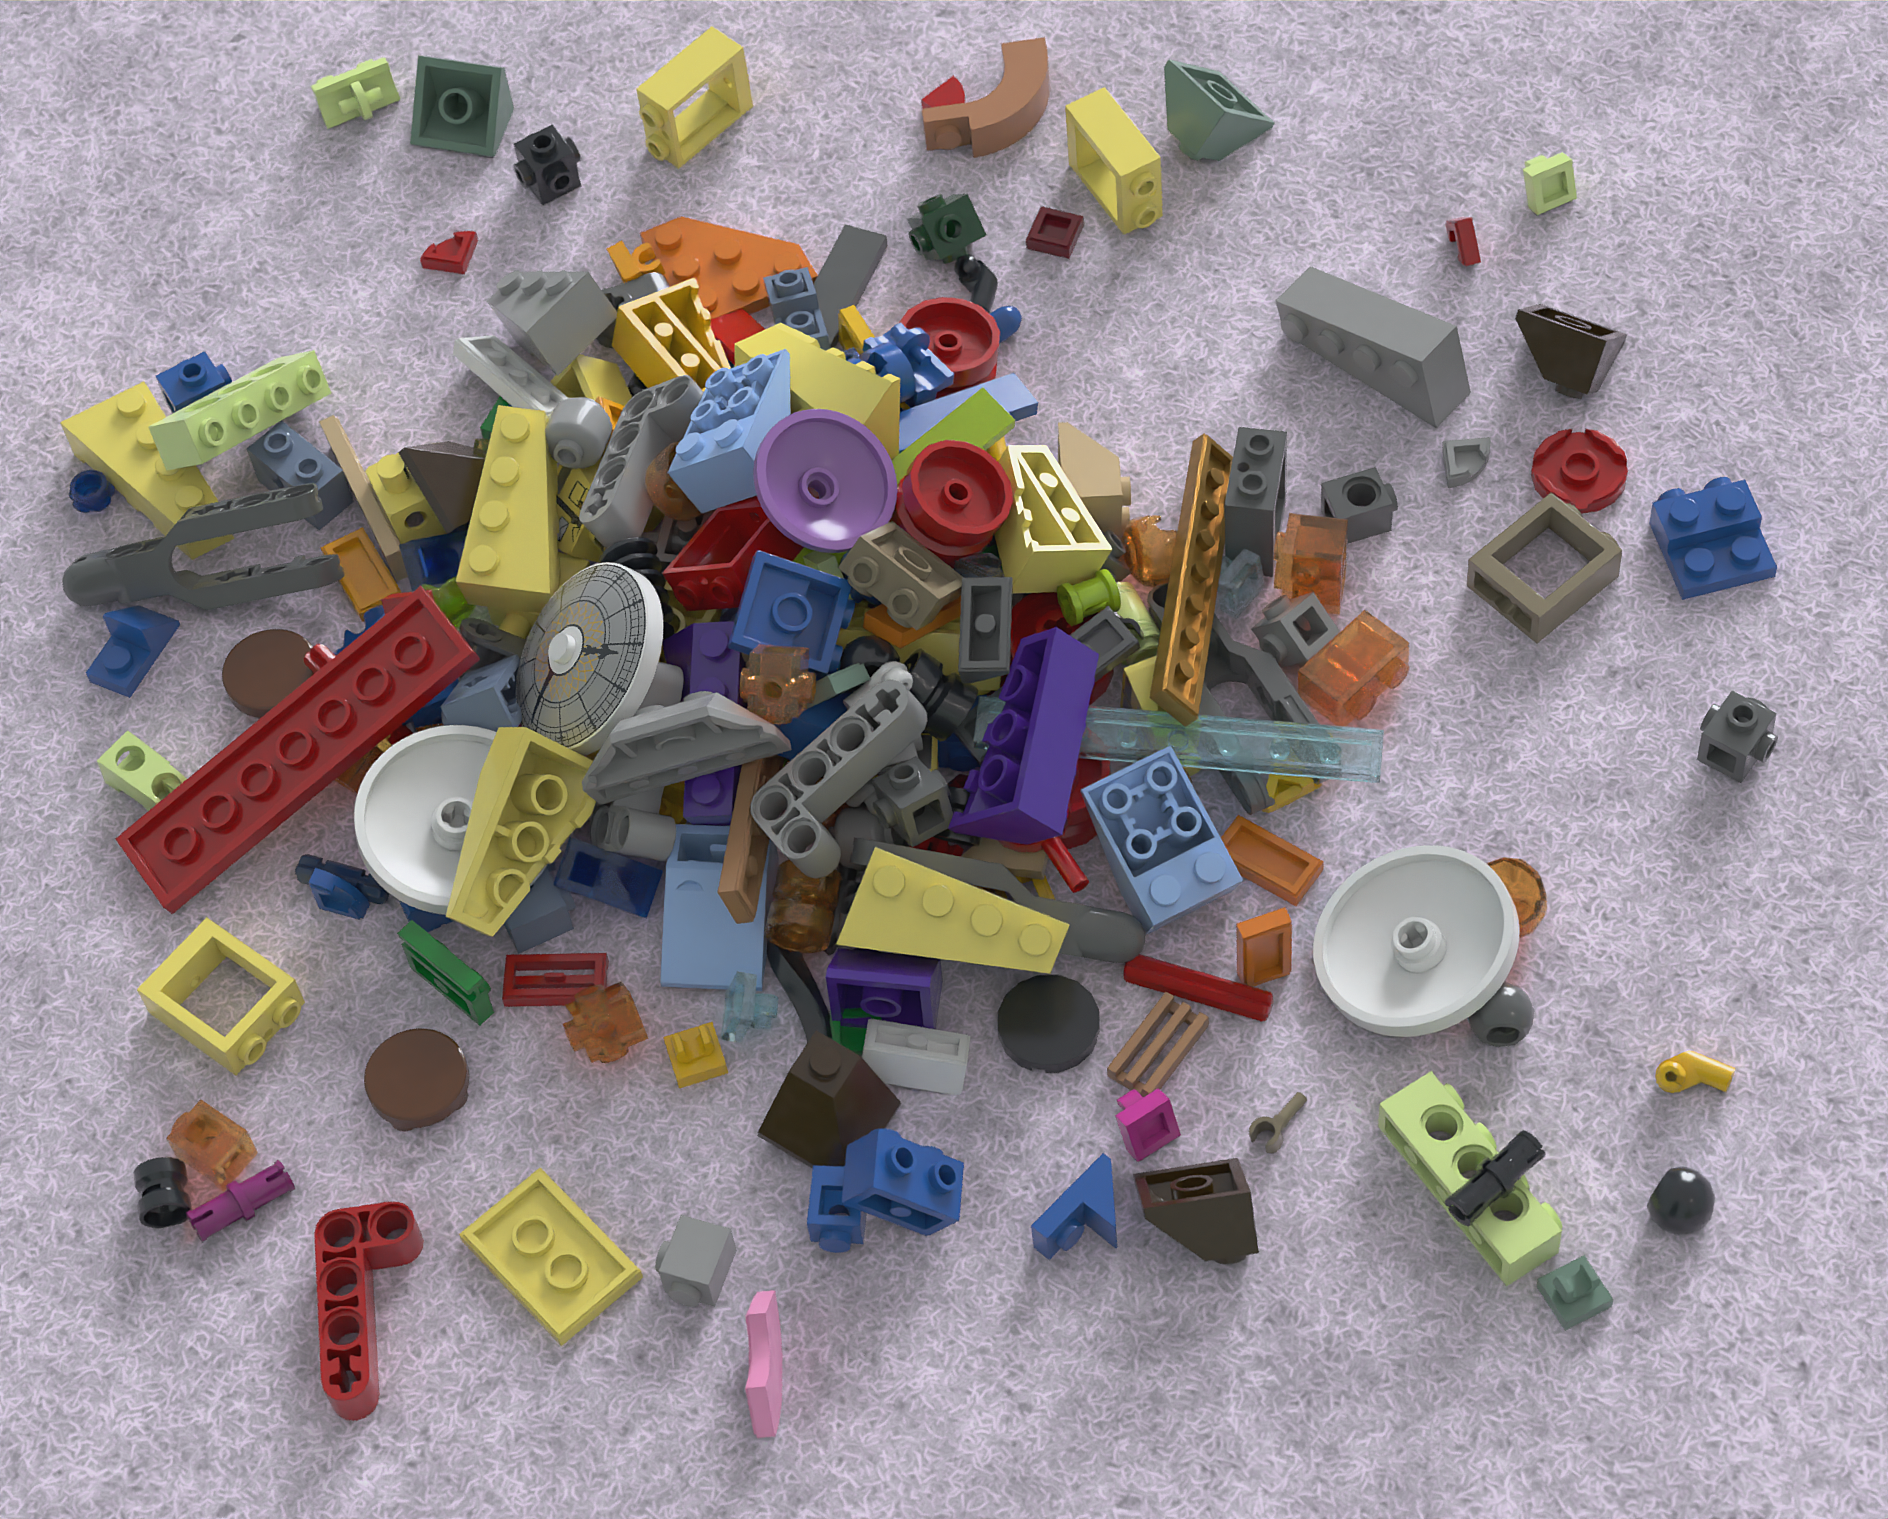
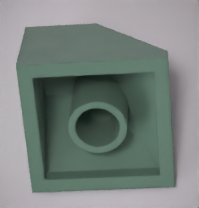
(1209, 112)

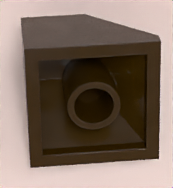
(1569, 348)
(448, 479)
(827, 1104)
(1202, 1208)

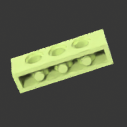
(239, 410)
(1428, 1107)

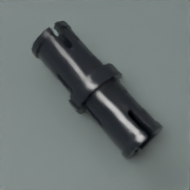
(1495, 1178)

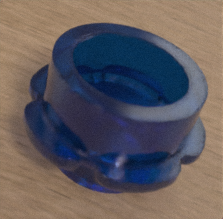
(87, 483)

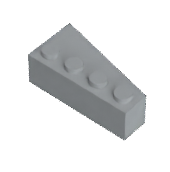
(1379, 342)

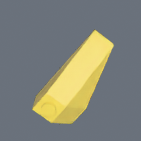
(518, 820)

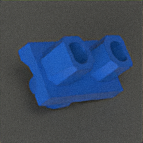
(929, 371)

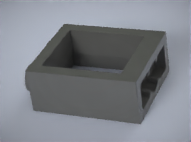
(1256, 495)

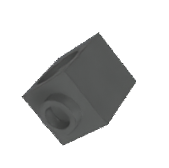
(1365, 488)

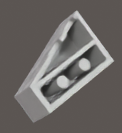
(552, 313)

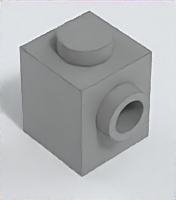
(695, 1261)

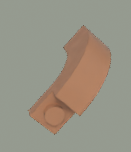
(1003, 114)

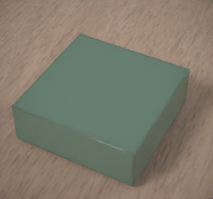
(839, 683)

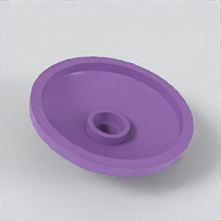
(840, 463)

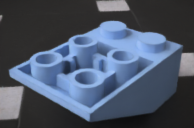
(727, 427)
(1159, 840)
(699, 934)

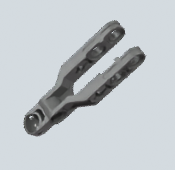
(147, 571)
(1259, 670)
(1092, 930)

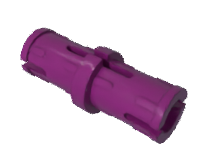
(240, 1200)

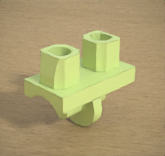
(355, 92)

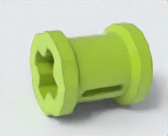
(1088, 597)

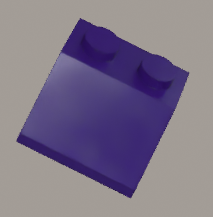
(884, 985)

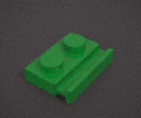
(446, 972)

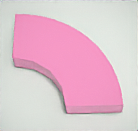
(765, 1364)

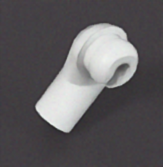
(888, 671)

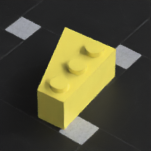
(1048, 528)

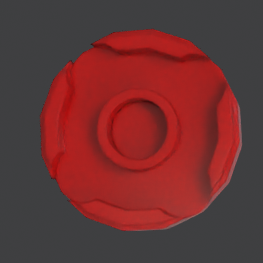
(1563, 470)

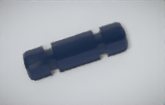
(355, 876)

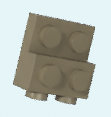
(901, 575)

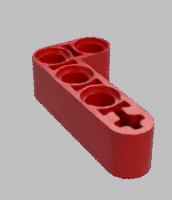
(356, 1311)

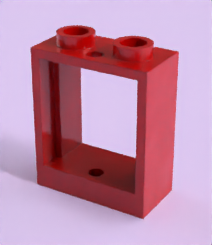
(718, 557)

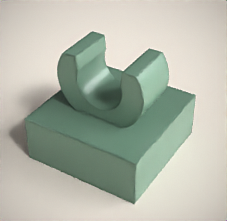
(1574, 1292)

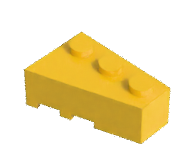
(668, 336)

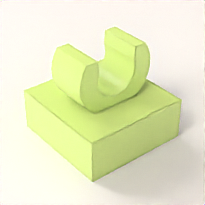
(1549, 182)

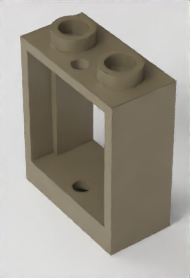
(1516, 599)

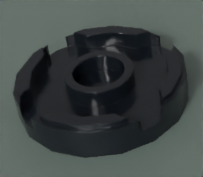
(1048, 1023)

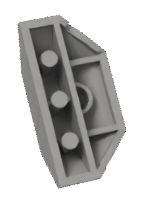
(679, 744)

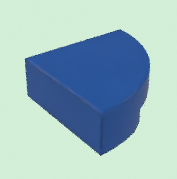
(337, 895)

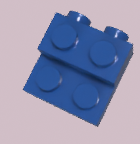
(1711, 537)
(793, 608)

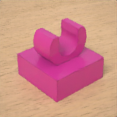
(1146, 1122)

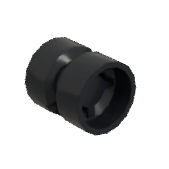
(942, 696)

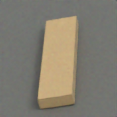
(364, 495)

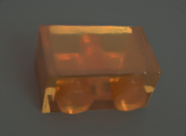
(1354, 670)

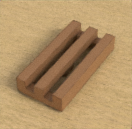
(1180, 1014)

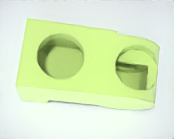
(141, 774)

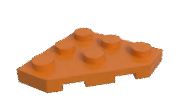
(723, 261)

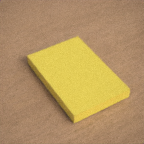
(551, 1256)

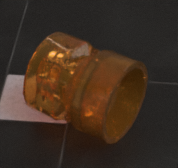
(802, 909)

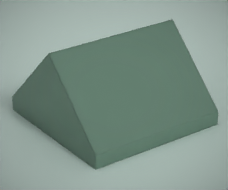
(460, 106)

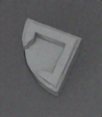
(1464, 458)

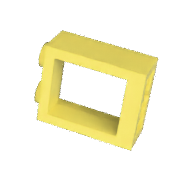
(709, 60)
(1114, 161)
(190, 966)

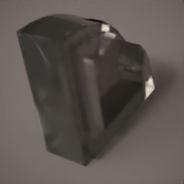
(979, 566)

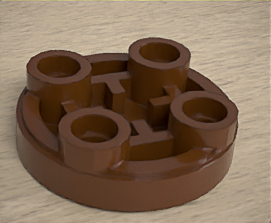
(265, 670)
(417, 1078)

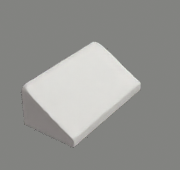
(917, 1056)

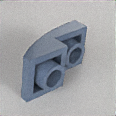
(796, 303)

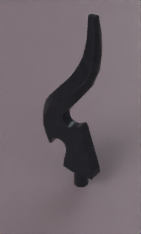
(795, 975)

